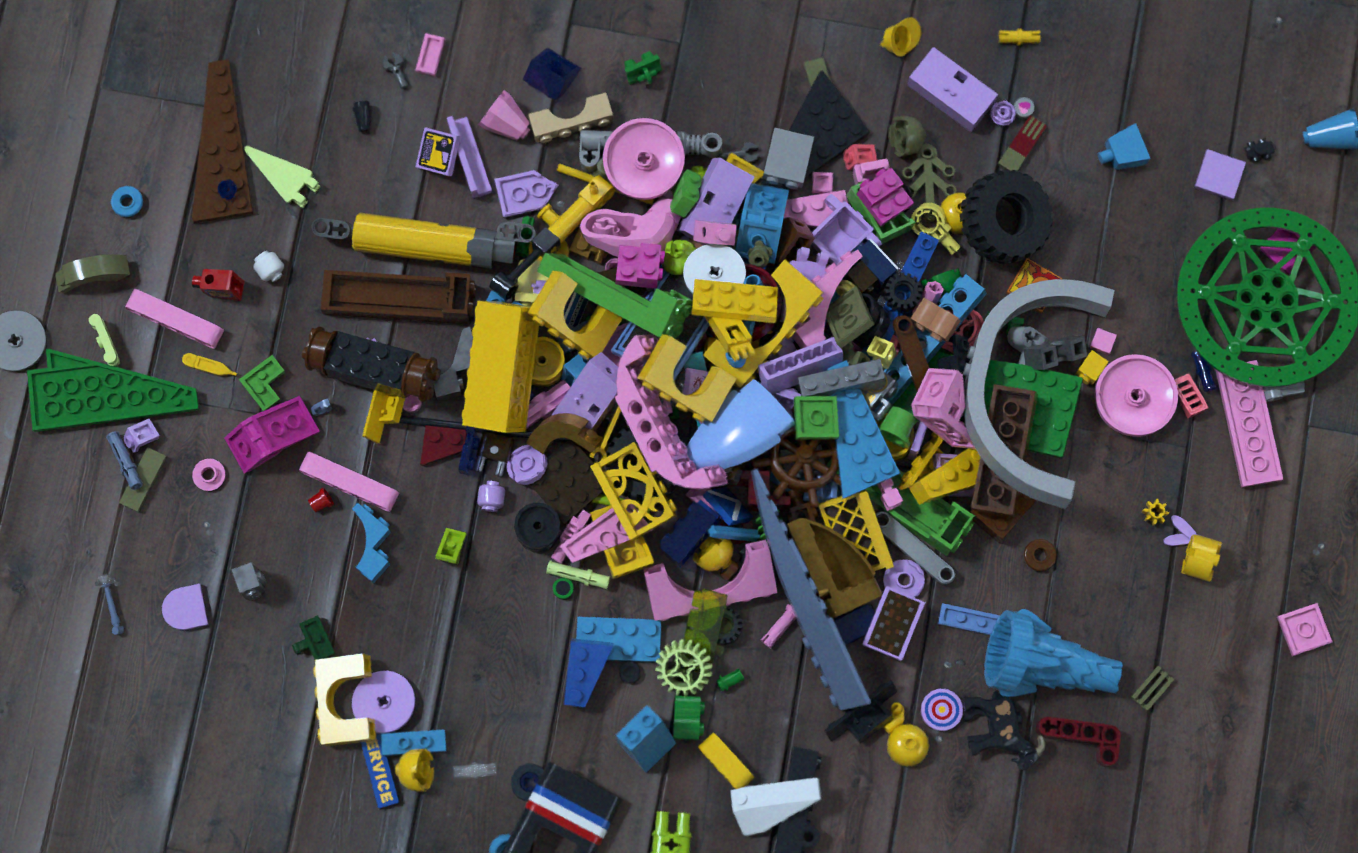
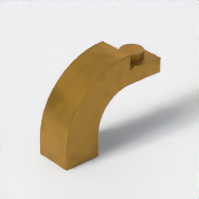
(563, 426)

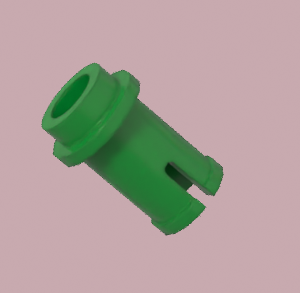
(729, 680)

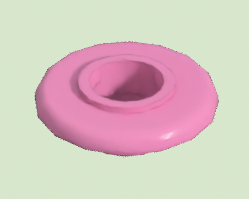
(216, 481)

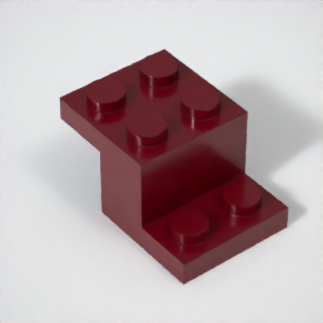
(745, 480)

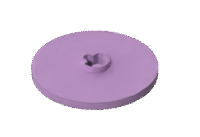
(399, 697)

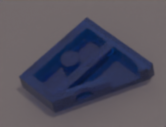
(471, 444)

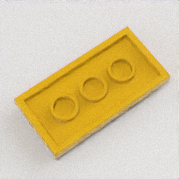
(734, 301)

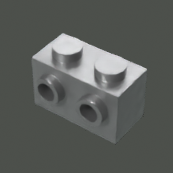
(249, 581)

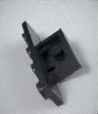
(959, 359)
(864, 719)

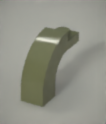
(91, 269)

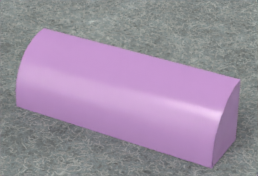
(785, 370)

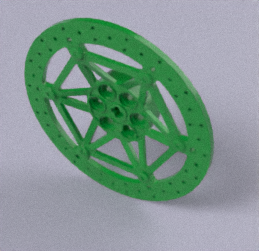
(1274, 295)

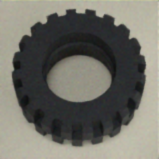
(634, 490)

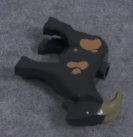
(1003, 729)

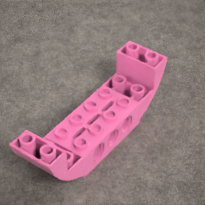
(652, 426)

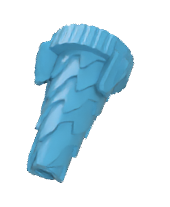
(1027, 655)

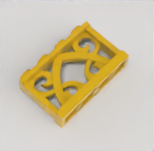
(607, 479)

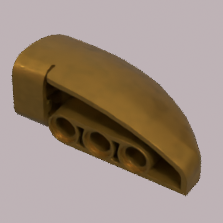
(835, 566)

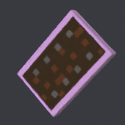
(893, 623)

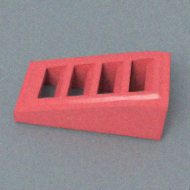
(1190, 412)

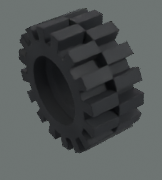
(902, 280)
(736, 623)

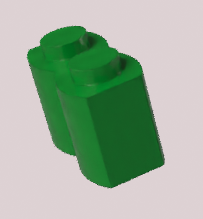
(687, 718)

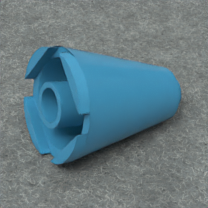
(1335, 132)

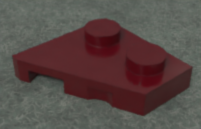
(441, 443)

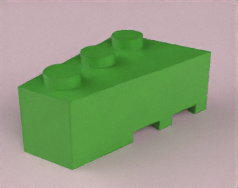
(894, 228)

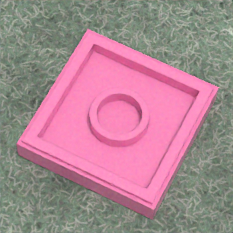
(1304, 629)

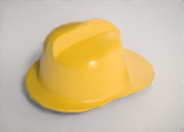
(902, 37)

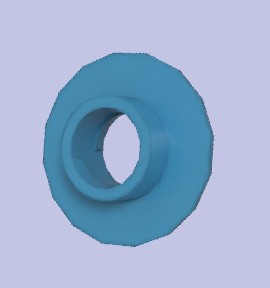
(120, 194)

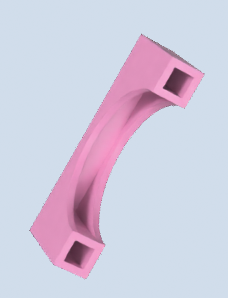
(752, 581)

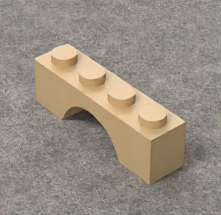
(548, 126)

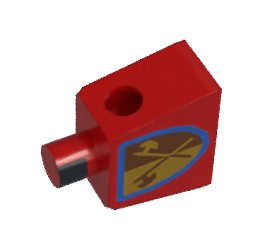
(220, 284)

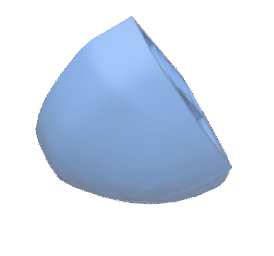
(741, 430)

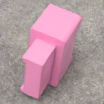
(868, 170)

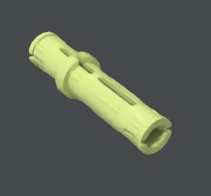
(569, 572)

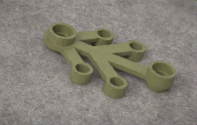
(928, 176)

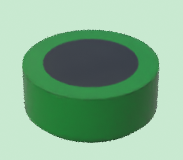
(563, 588)

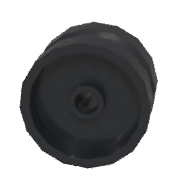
(881, 322)
(540, 539)

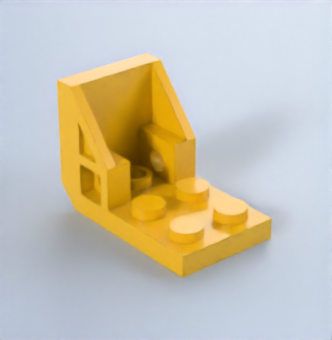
(627, 556)

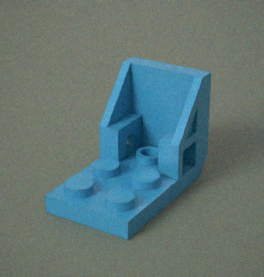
(761, 219)

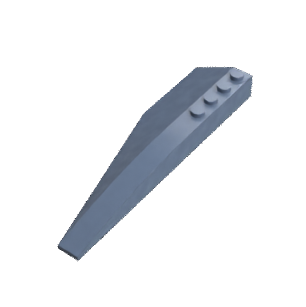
(818, 629)

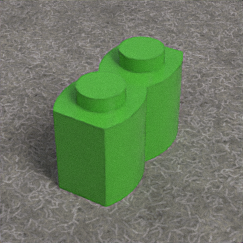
(685, 193)

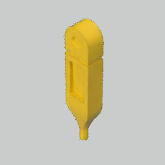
(206, 365)

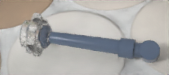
(105, 582)

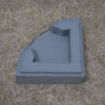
(321, 407)

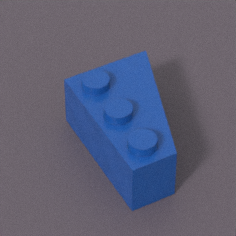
(584, 669)

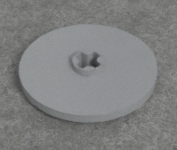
(31, 342)

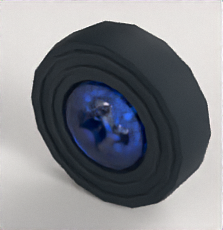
(520, 774)

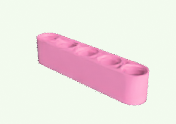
(174, 318)
(349, 481)

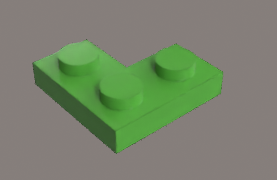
(258, 382)

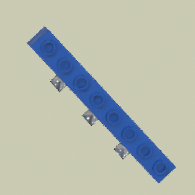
(915, 266)

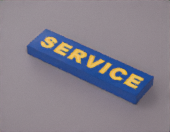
(379, 773)

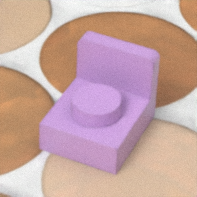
(140, 435)

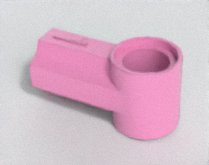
(931, 295)

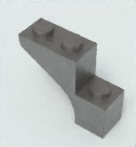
(448, 384)

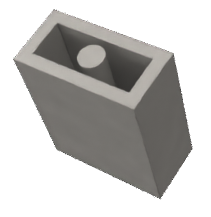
(788, 158)

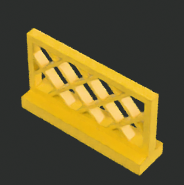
(871, 523)

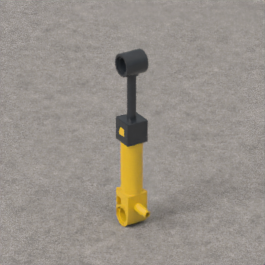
(549, 240)

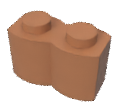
(935, 320)

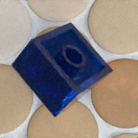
(551, 73)

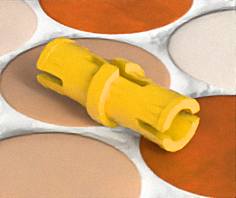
(1019, 36)

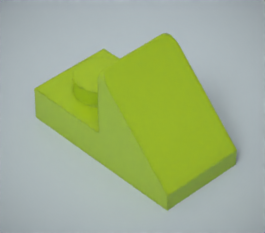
(451, 546)

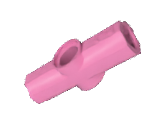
(546, 403)

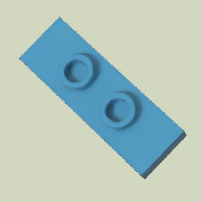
(402, 742)

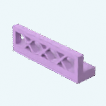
(470, 157)

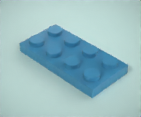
(632, 638)

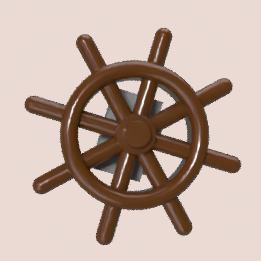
(799, 463)

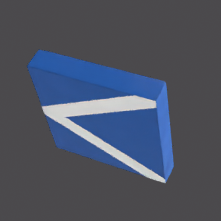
(727, 506)

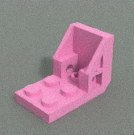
(937, 395)

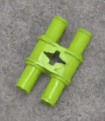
(662, 836)

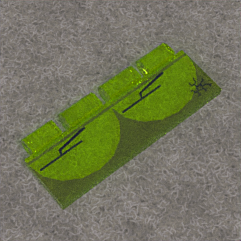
(706, 622)

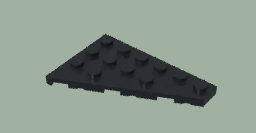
(829, 121)

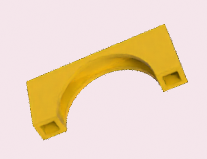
(799, 297)

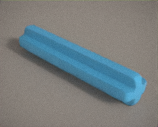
(733, 533)

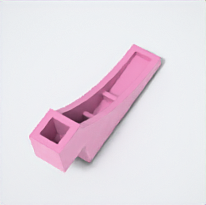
(813, 328)

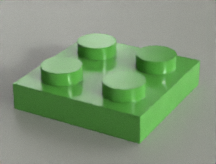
(816, 417)

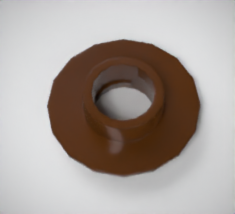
(1047, 547)

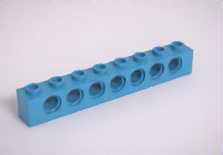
(974, 294)

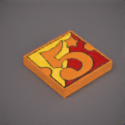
(1029, 274)

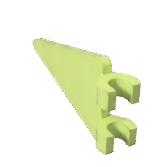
(284, 176)

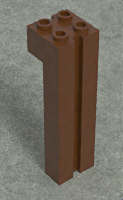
(399, 296)

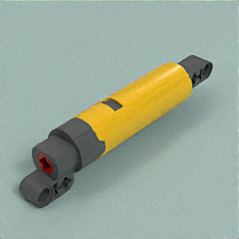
(428, 239)

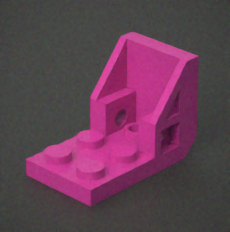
(270, 432)

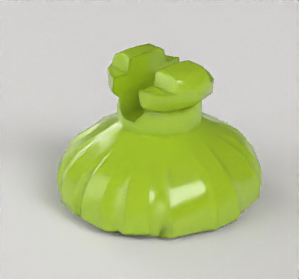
(676, 256)

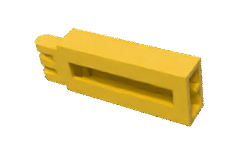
(742, 339)

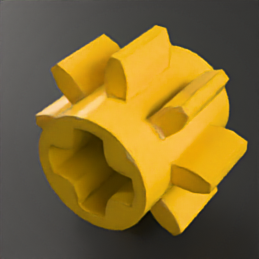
(1151, 515)

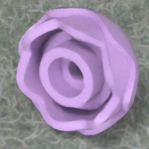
(1007, 108)

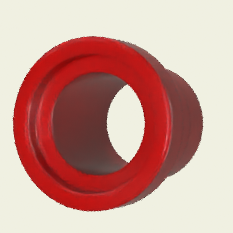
(321, 500)

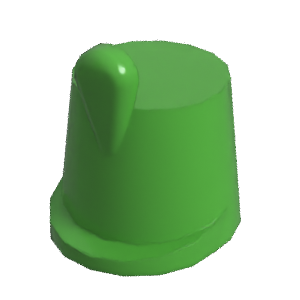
(898, 426)

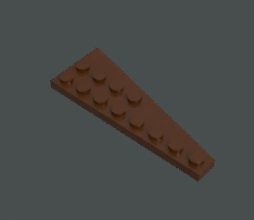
(220, 151)

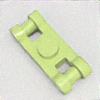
(104, 340)

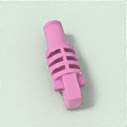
(574, 526)

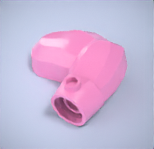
(611, 228)

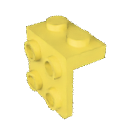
(525, 291)

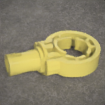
(942, 226)

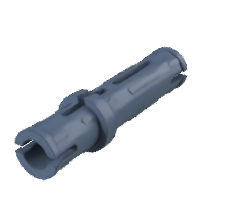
(128, 468)

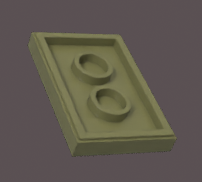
(848, 317)

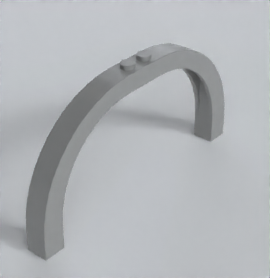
(996, 455)

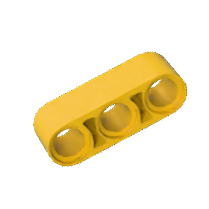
(725, 762)

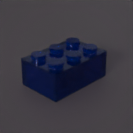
(689, 533)

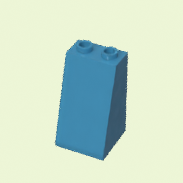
(645, 739)

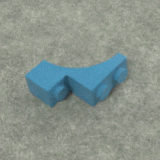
(372, 563)

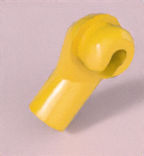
(897, 712)

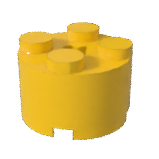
(1201, 557)

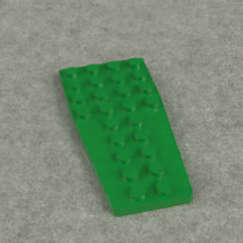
(1054, 407)

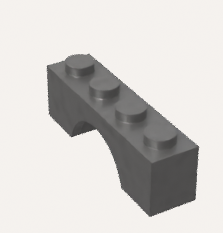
(858, 376)

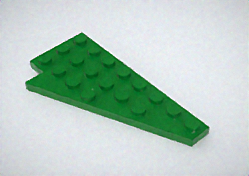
(90, 392)

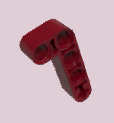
(1078, 736)

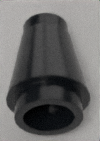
(362, 114)

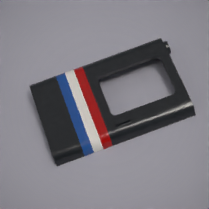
(567, 808)

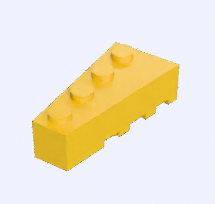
(948, 479)

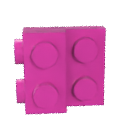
(884, 196)
(640, 265)

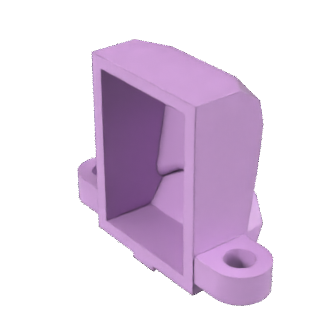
(841, 230)

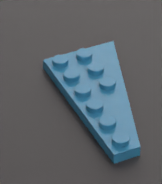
(860, 446)

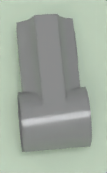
(1277, 393)

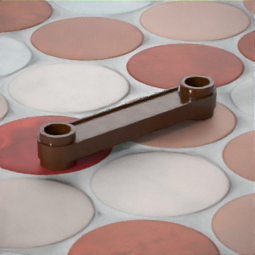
(911, 350)

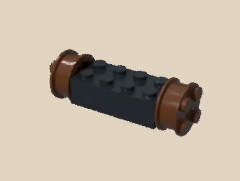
(371, 364)

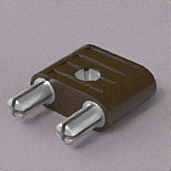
(495, 449)

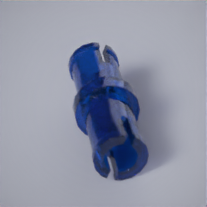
(1204, 372)

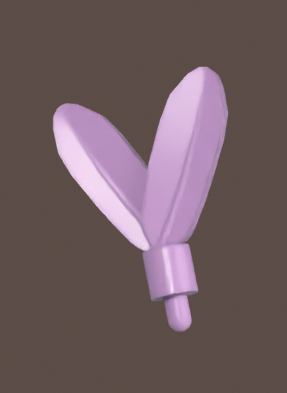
(1180, 539)

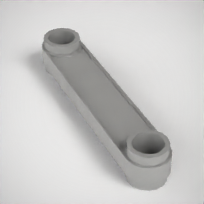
(915, 549)

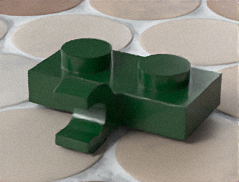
(315, 639)

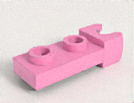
(890, 497)

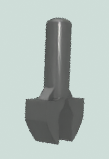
(396, 69)
(743, 153)

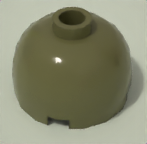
(906, 135)

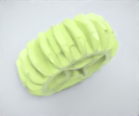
(682, 659)

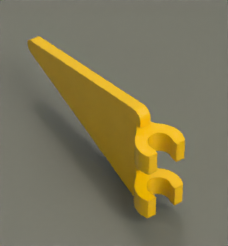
(603, 446)

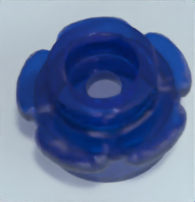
(223, 187)

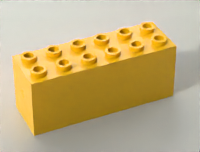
(500, 367)

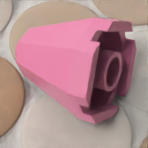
(505, 118)

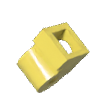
(882, 350)

